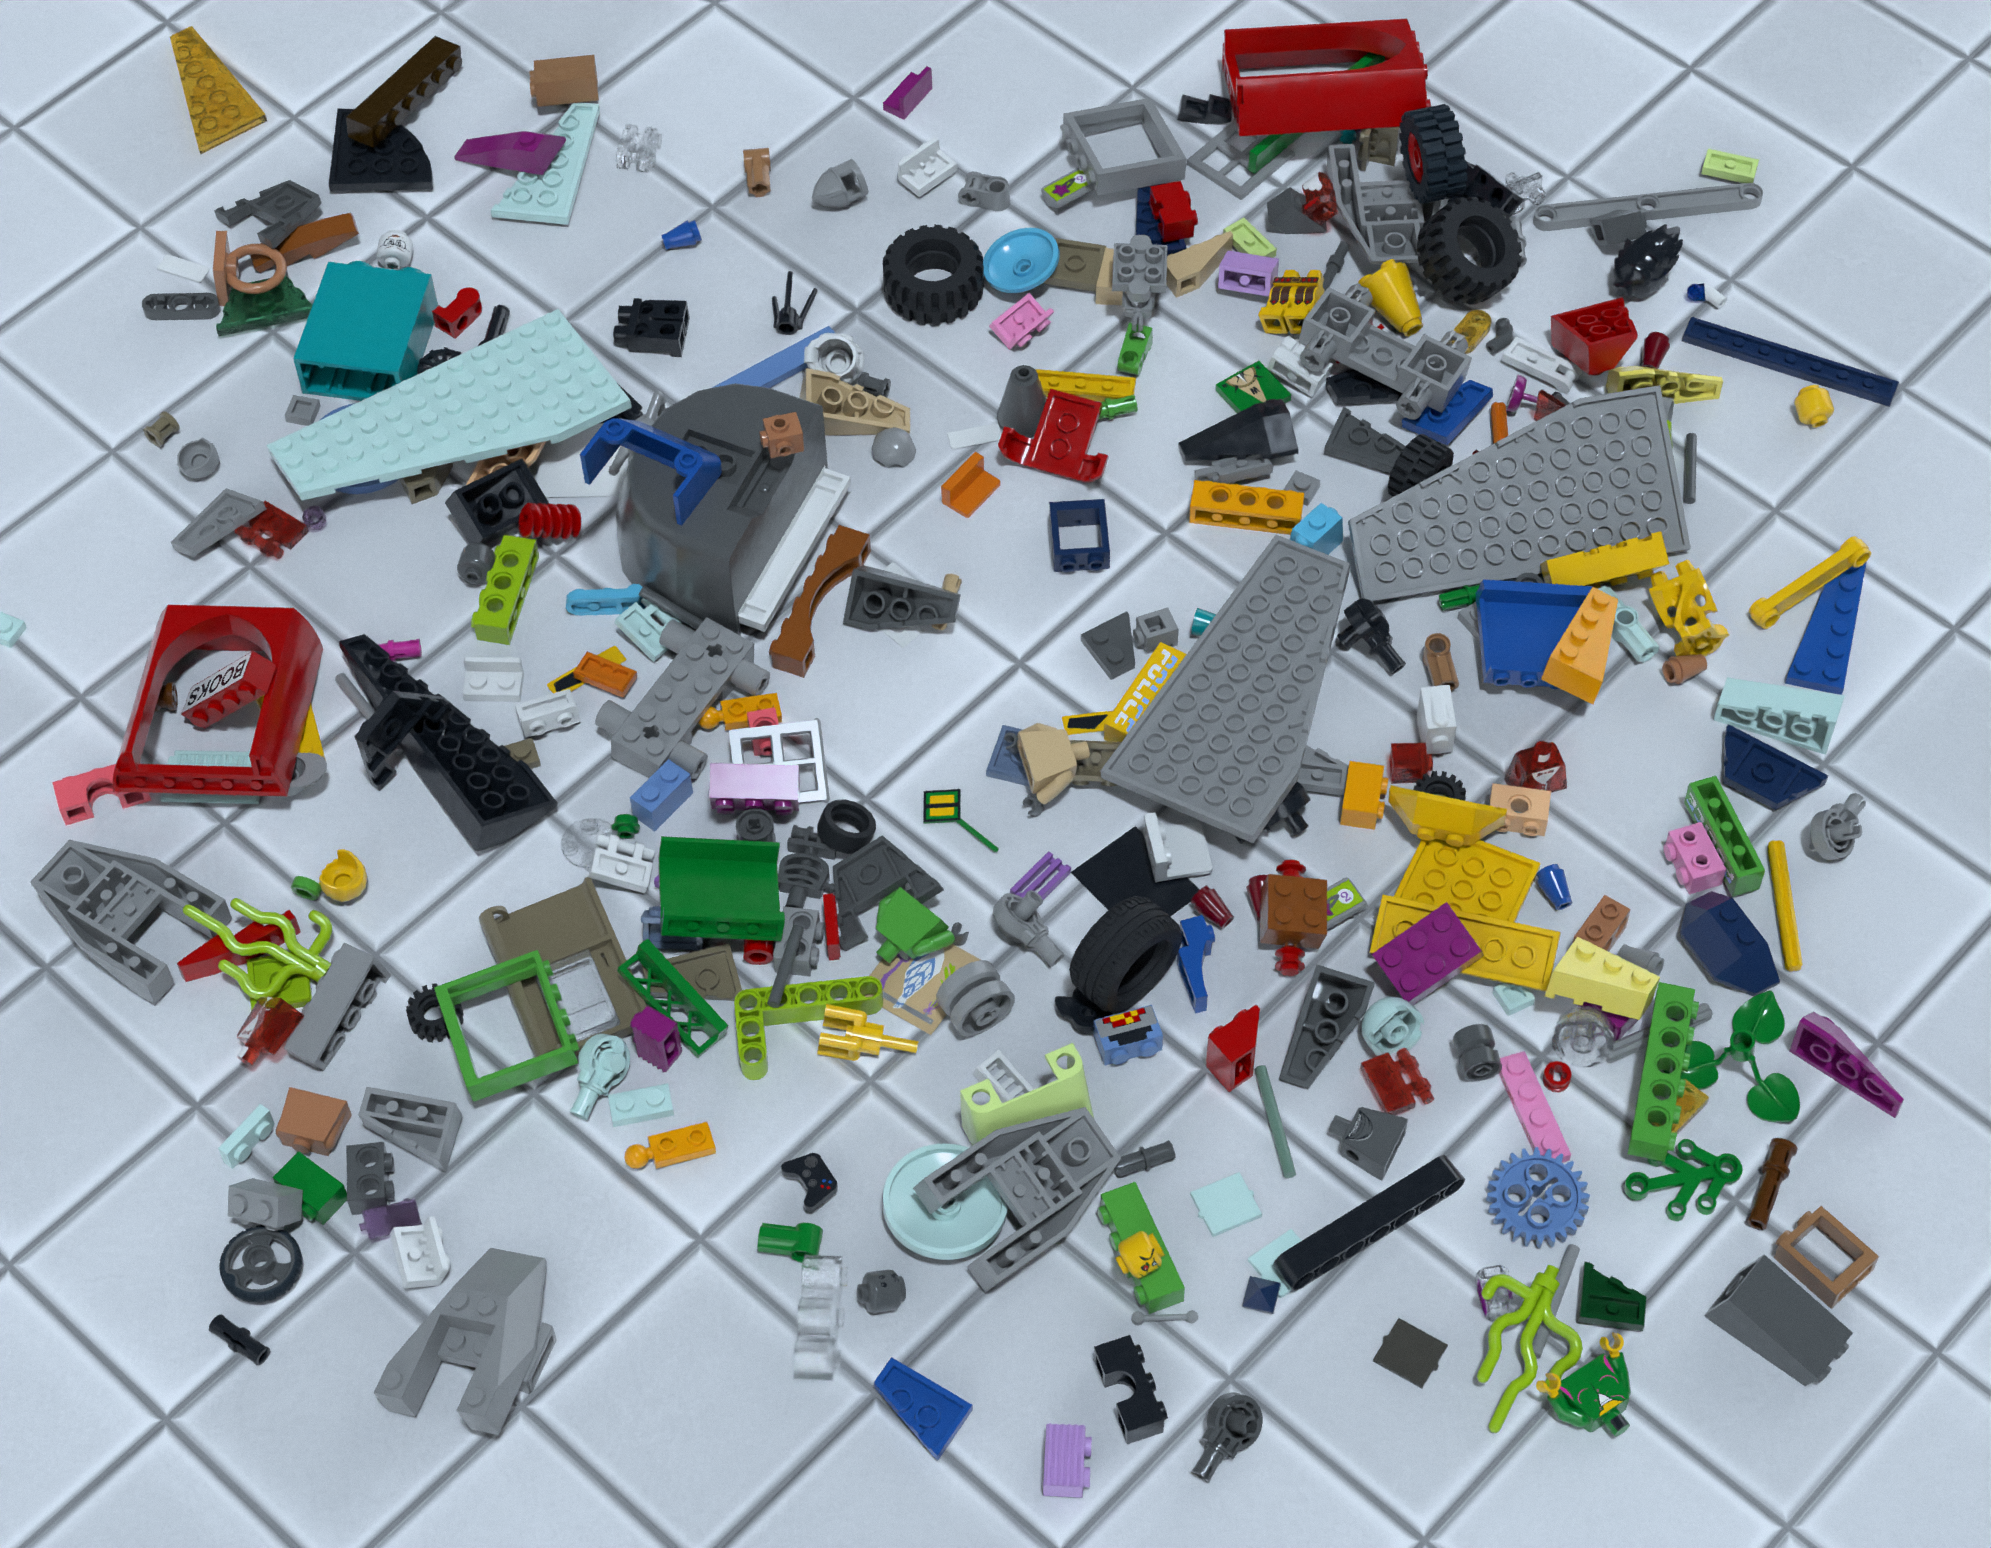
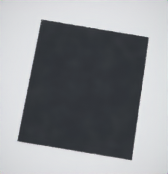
(1126, 872)

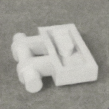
(621, 869)

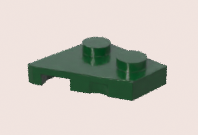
(1609, 1302)

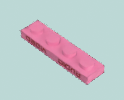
(1532, 1106)

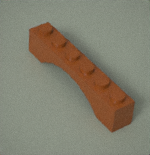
(795, 648)

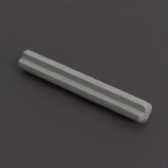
(1638, 1040)

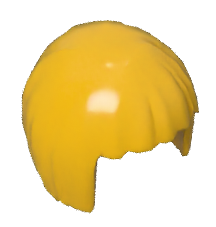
(343, 877)

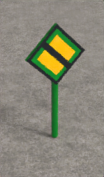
(944, 807)

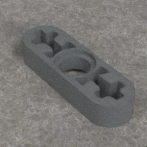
(162, 312)

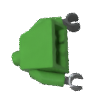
(912, 927)

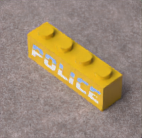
(1142, 691)

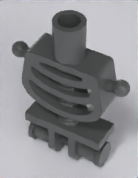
(804, 872)

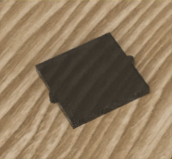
(1410, 1353)

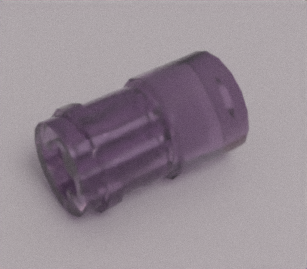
(381, 1219)

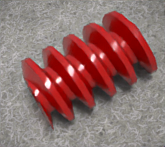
(549, 520)

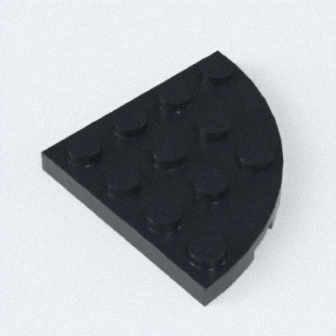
(391, 165)

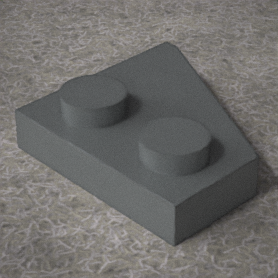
(1112, 645)

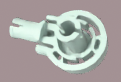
(599, 1070)

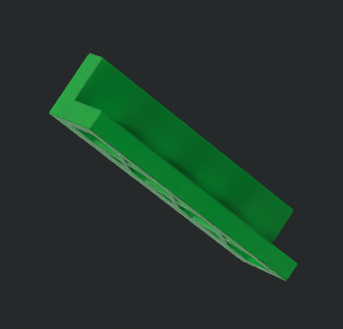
(681, 990)

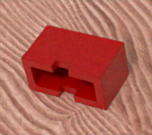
(1173, 208)

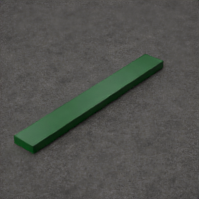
(1276, 143)

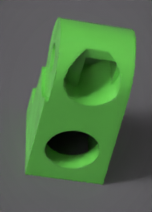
(1134, 350)

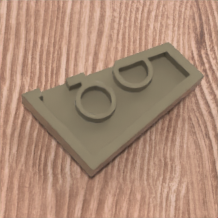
(708, 972)

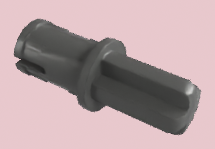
(1145, 1158)

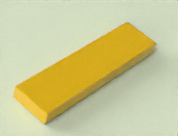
(1088, 386)

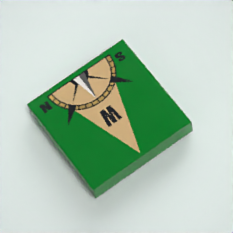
(1250, 387)

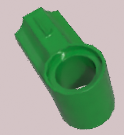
(789, 1240)

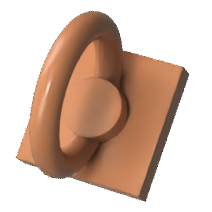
(227, 268)

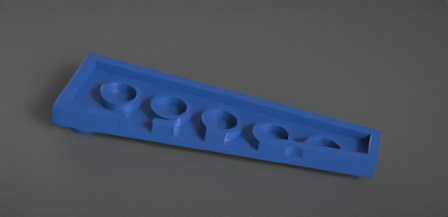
(1827, 643)

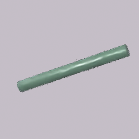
(1275, 1121)

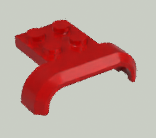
(1060, 439)

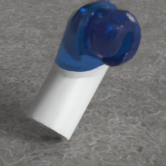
(1706, 292)

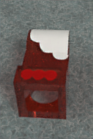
(1319, 194)

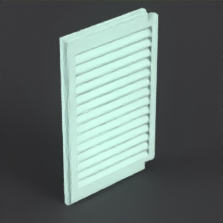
(210, 758)

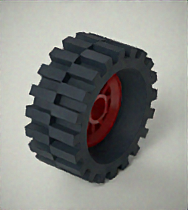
(1433, 153)

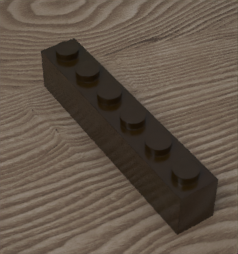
(404, 91)

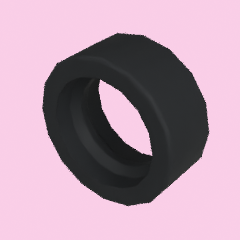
(853, 814)

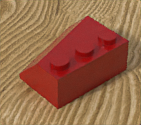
(1594, 335)

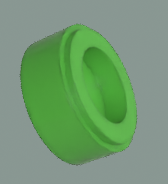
(306, 888)

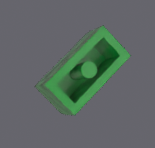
(321, 1191)

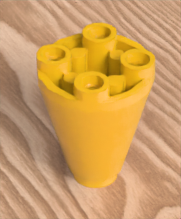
(1395, 296)

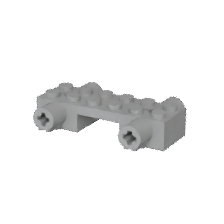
(1343, 330)
(662, 723)

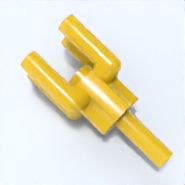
(859, 1035)

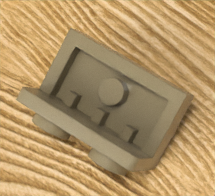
(1378, 146)
(1090, 768)

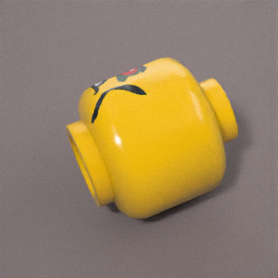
(1139, 1254)

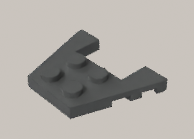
(282, 205)
(871, 876)

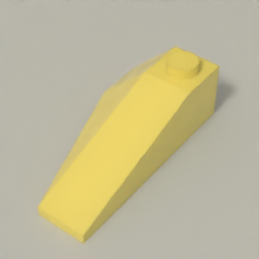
(1674, 384)

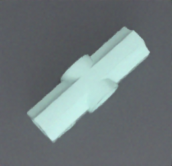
(1630, 631)

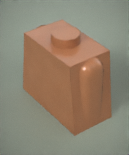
(312, 1121)

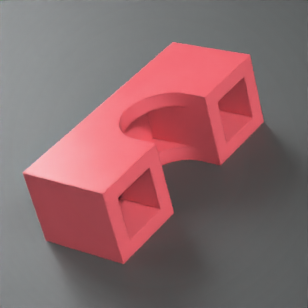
(78, 793)

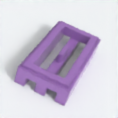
(1055, 864)

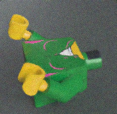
(1594, 1392)

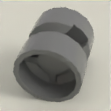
(755, 825)
(1476, 1053)

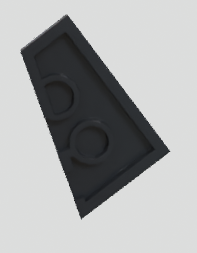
(1357, 387)

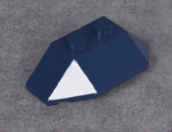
(1728, 944)

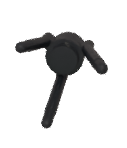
(787, 320)

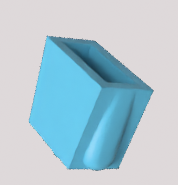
(1320, 529)

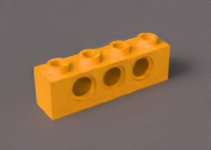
(1245, 507)

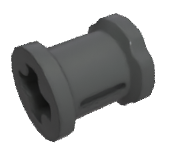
(874, 385)

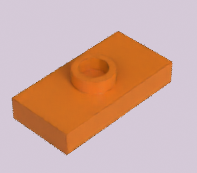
(605, 674)

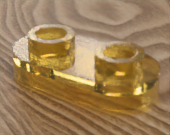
(1474, 328)

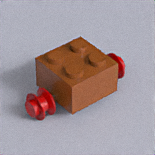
(1293, 914)

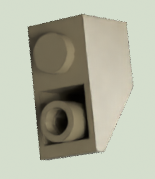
(427, 484)

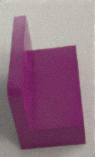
(909, 93)

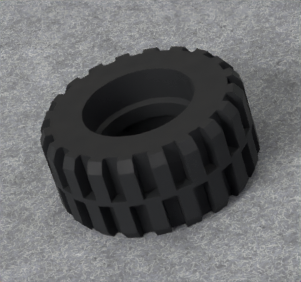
(1488, 233)
(927, 250)

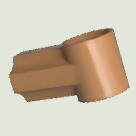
(757, 169)
(1440, 663)

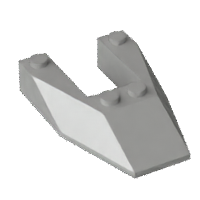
(1379, 213)
(105, 897)
(1044, 1175)
(481, 1323)

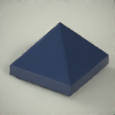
(1261, 1294)

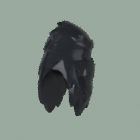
(1646, 261)

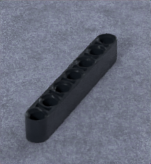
(1368, 1222)

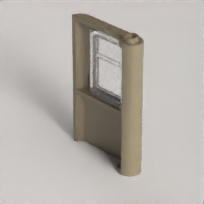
(573, 936)

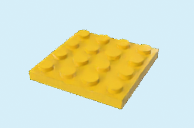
(1469, 878)

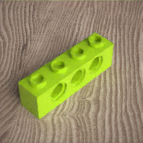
(505, 590)

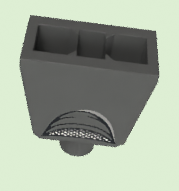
(1370, 1139)

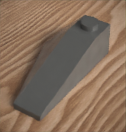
(1326, 1019)

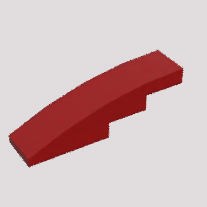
(205, 959)

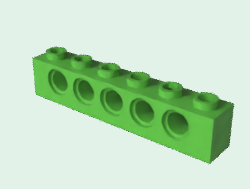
(1646, 1139)

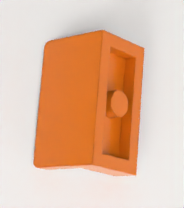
(969, 486)

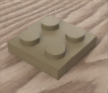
(1077, 265)

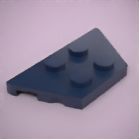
(1766, 771)

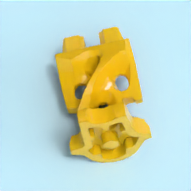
(1681, 592)

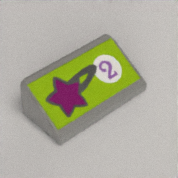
(1066, 189)
(1343, 901)

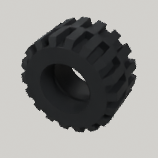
(1418, 462)

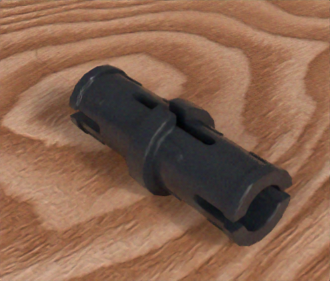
(239, 1339)

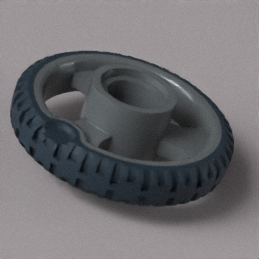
(260, 1251)

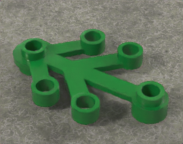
(1688, 1177)

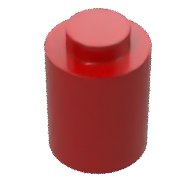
(758, 951)

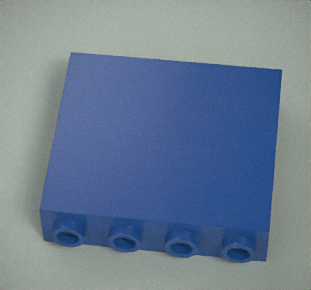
(1522, 627)

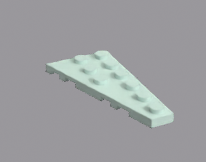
(553, 194)

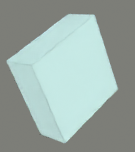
(1513, 997)

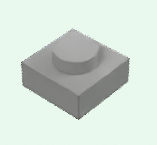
(1303, 483)

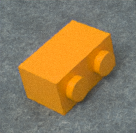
(1362, 795)

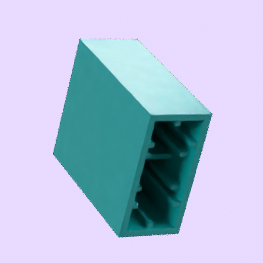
(365, 330)

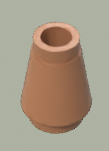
(1681, 668)

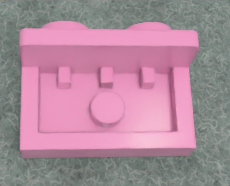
(1020, 321)

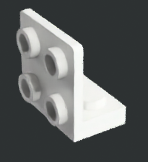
(1176, 849)

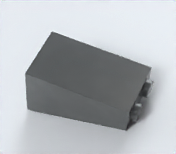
(1780, 1321)

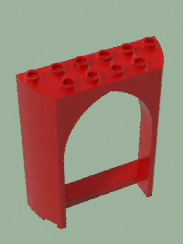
(1324, 100)
(277, 738)

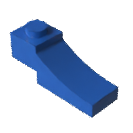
(1197, 944)

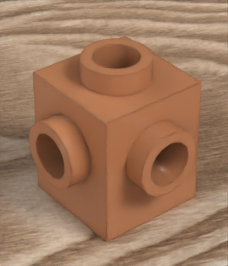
(782, 435)

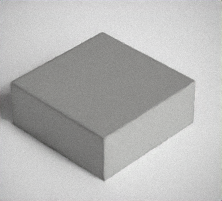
(302, 410)

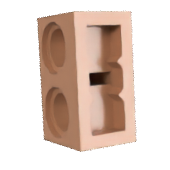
(1605, 923)

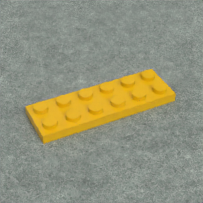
(1511, 950)

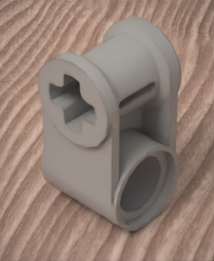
(986, 190)

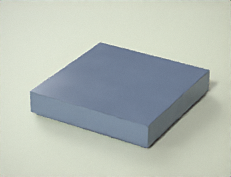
(1004, 764)

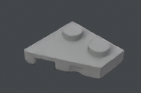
(1322, 772)

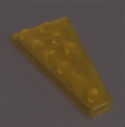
(214, 97)

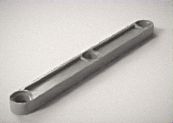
(1666, 205)

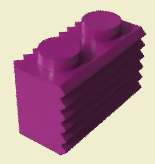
(656, 1038)

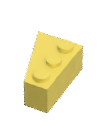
(1602, 979)

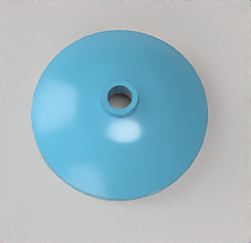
(1021, 260)

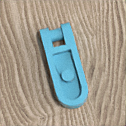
(603, 601)

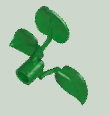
(1758, 1021)

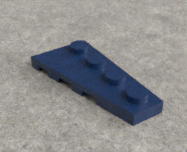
(1149, 226)

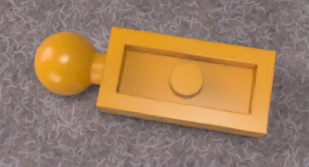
(734, 711)
(672, 1147)

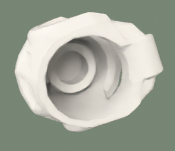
(836, 355)

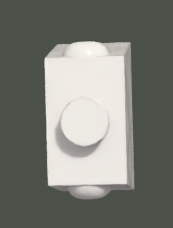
(1436, 719)

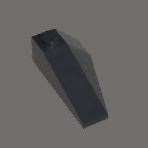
(1256, 430)

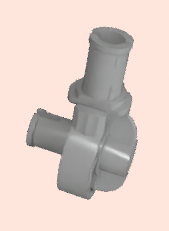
(1834, 829)
(1025, 924)

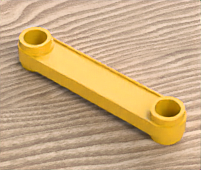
(1768, 611)

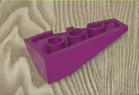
(512, 151)
(1834, 1054)

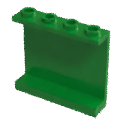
(719, 889)

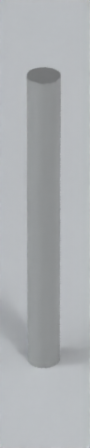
(359, 701)
(1563, 1277)

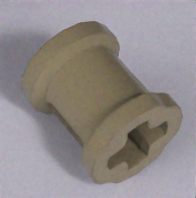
(161, 429)

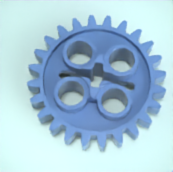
(1559, 1215)

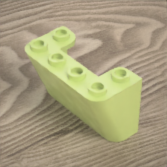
(1060, 1096)

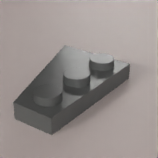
(1362, 444)

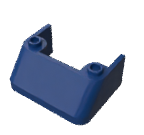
(694, 463)

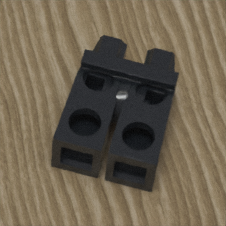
(1485, 186)
(653, 326)

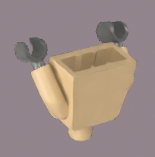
(1047, 761)

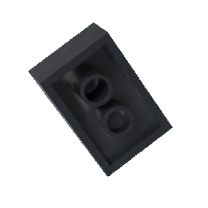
(494, 502)

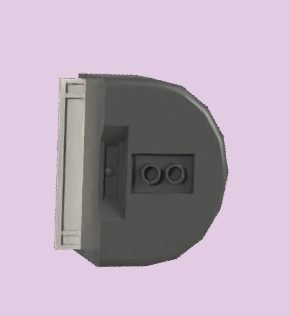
(751, 526)

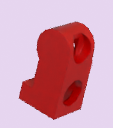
(459, 312)

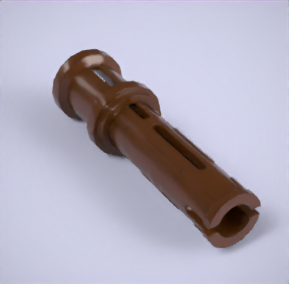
(1774, 1171)

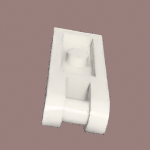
(1542, 364)

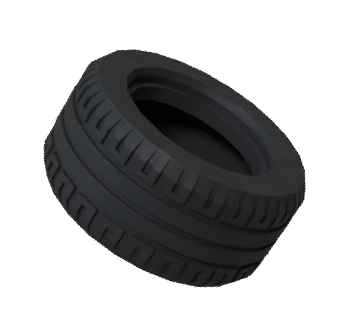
(1125, 954)

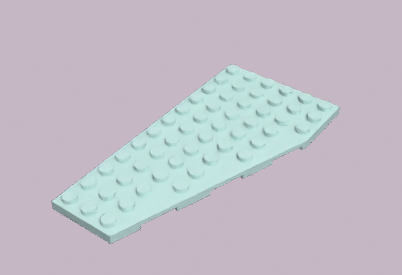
(474, 407)

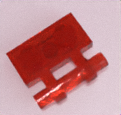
(277, 525)
(1389, 1086)

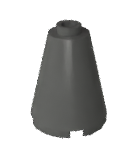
(1022, 401)

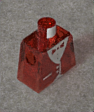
(1538, 768)
(267, 1028)

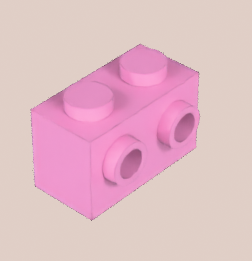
(1694, 858)

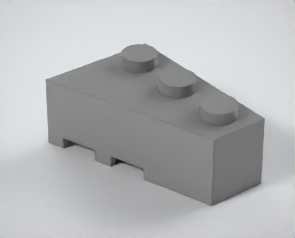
(413, 1122)

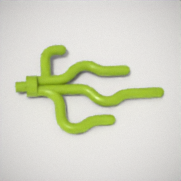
(303, 961)
(1538, 1304)

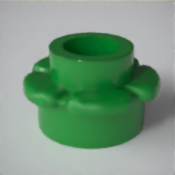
(626, 826)

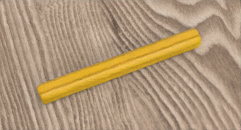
(1784, 905)

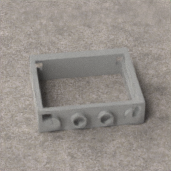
(1130, 176)

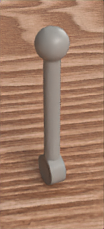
(1139, 1318)

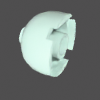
(1391, 1025)

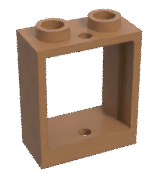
(1808, 1274)

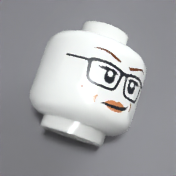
(394, 250)

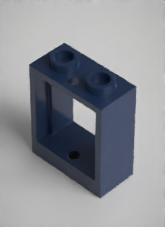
(1079, 514)

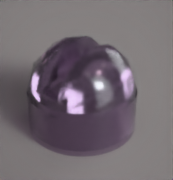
(318, 513)

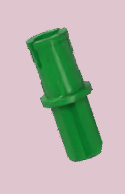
(1458, 598)

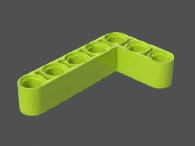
(795, 1011)

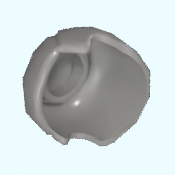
(893, 447)
(198, 458)

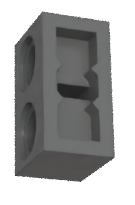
(362, 1178)

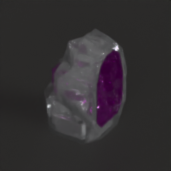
(1500, 1302)

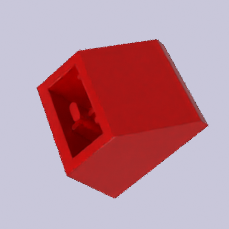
(1233, 1049)

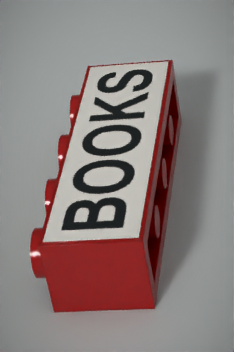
(228, 690)

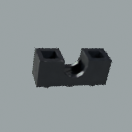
(1121, 1363)

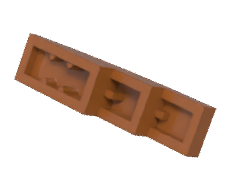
(312, 239)

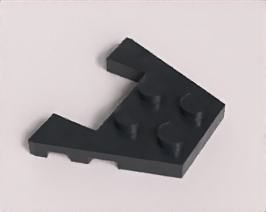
(390, 725)

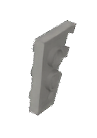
(217, 520)

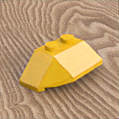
(1445, 817)

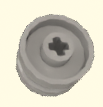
(975, 998)

